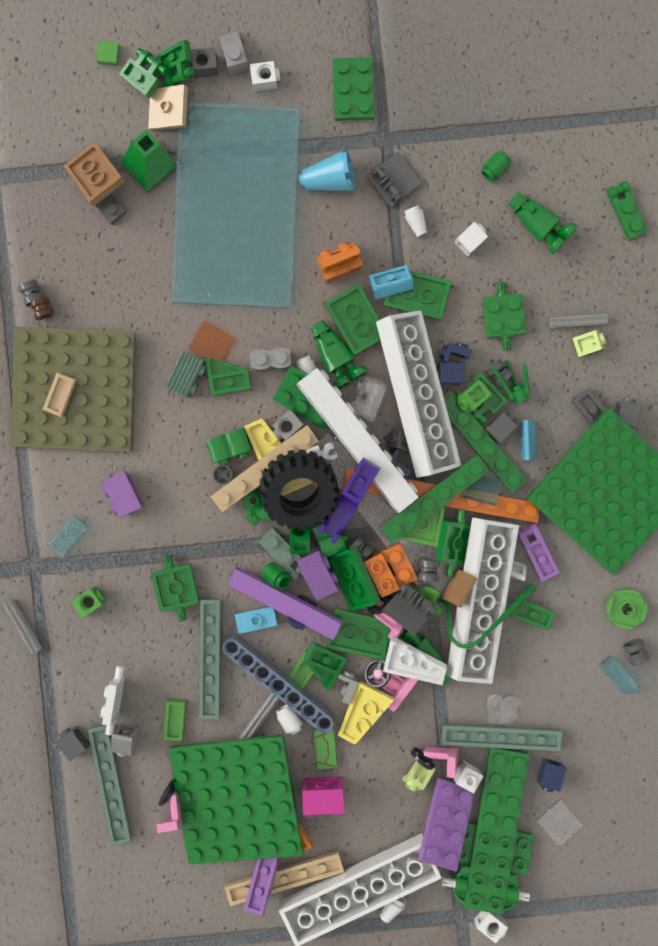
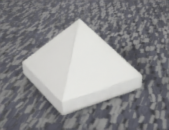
(518, 571)

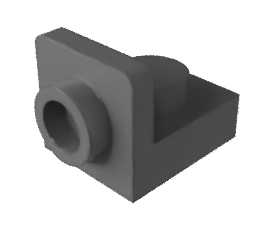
(111, 209)
(397, 439)

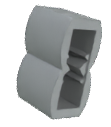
(264, 360)

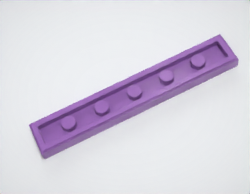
(285, 603)

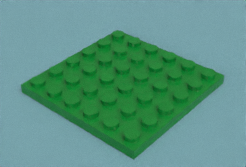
(604, 492)
(236, 800)

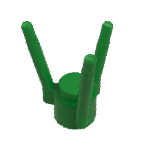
(518, 392)

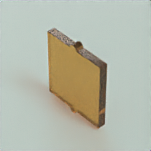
(211, 342)

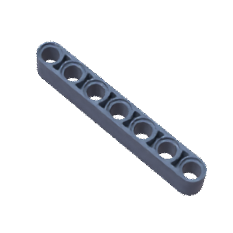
(281, 692)

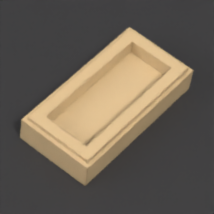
(59, 394)

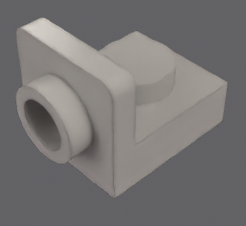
(348, 689)

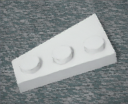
(412, 663)

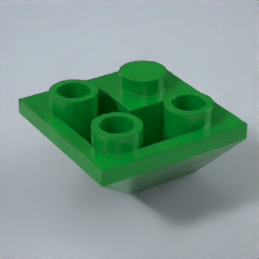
(147, 161)

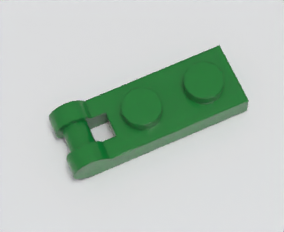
(627, 210)

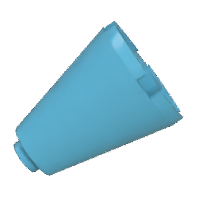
(330, 174)

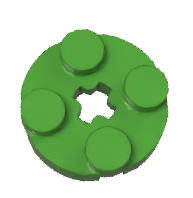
(633, 617)

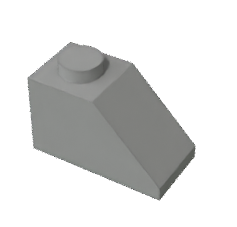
(234, 53)
(124, 740)

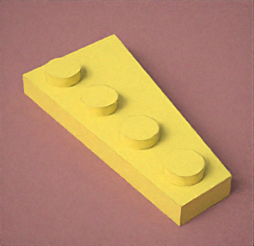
(264, 442)

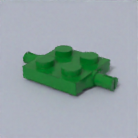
(504, 315)
(453, 543)
(175, 587)

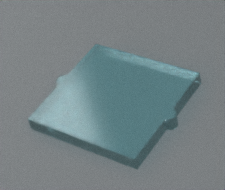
(483, 490)

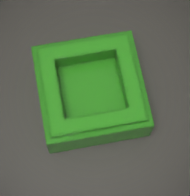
(108, 53)

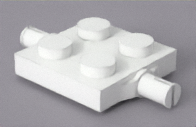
(113, 696)

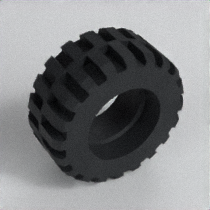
(304, 512)

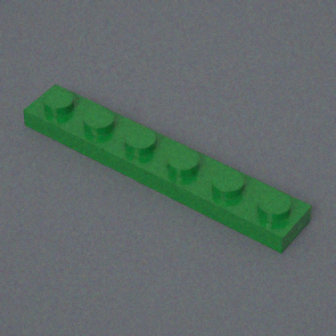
(483, 444)
(434, 499)

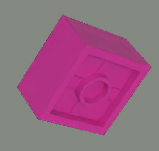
(323, 796)

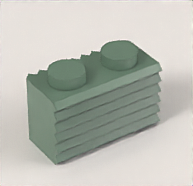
(185, 374)

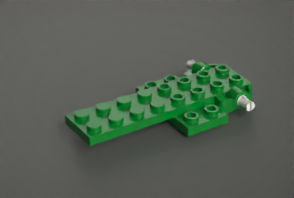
(493, 846)

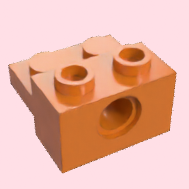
(329, 261)
(381, 573)

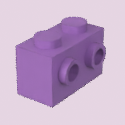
(122, 494)
(317, 575)

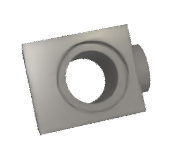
(296, 423)

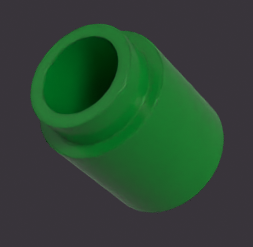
(496, 166)
(276, 576)

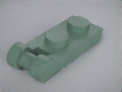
(280, 551)

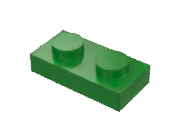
(534, 615)

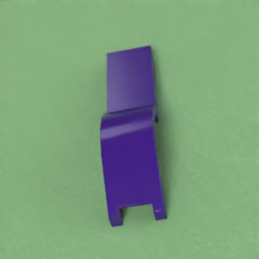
(350, 499)

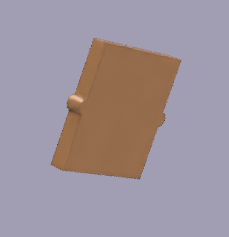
(459, 588)

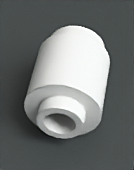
(289, 719)

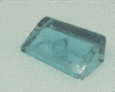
(619, 676)

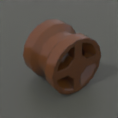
(41, 308)

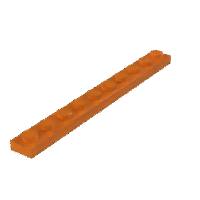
(505, 506)

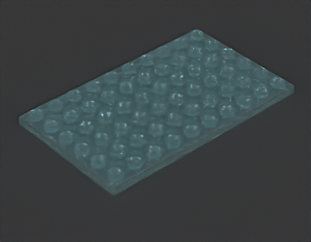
(235, 205)

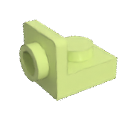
(589, 342)
(417, 777)

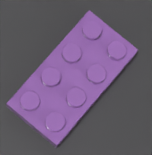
(446, 825)

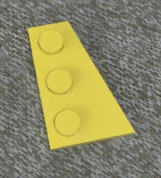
(363, 711)

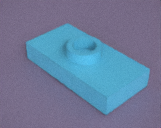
(256, 619)

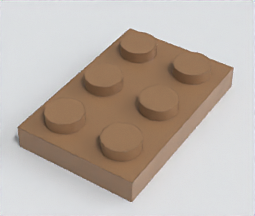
(94, 174)

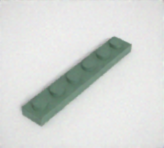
(209, 659)
(501, 737)
(109, 786)

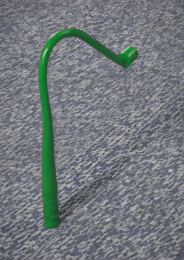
(516, 603)

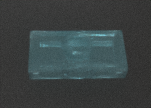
(68, 535)

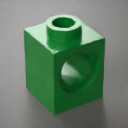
(300, 541)

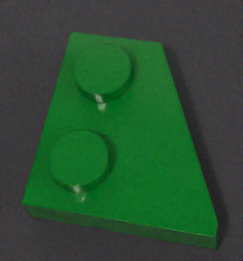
(226, 377)
(325, 664)

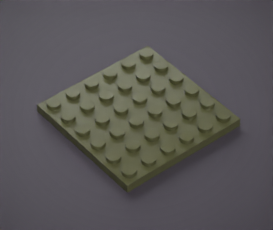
(102, 399)

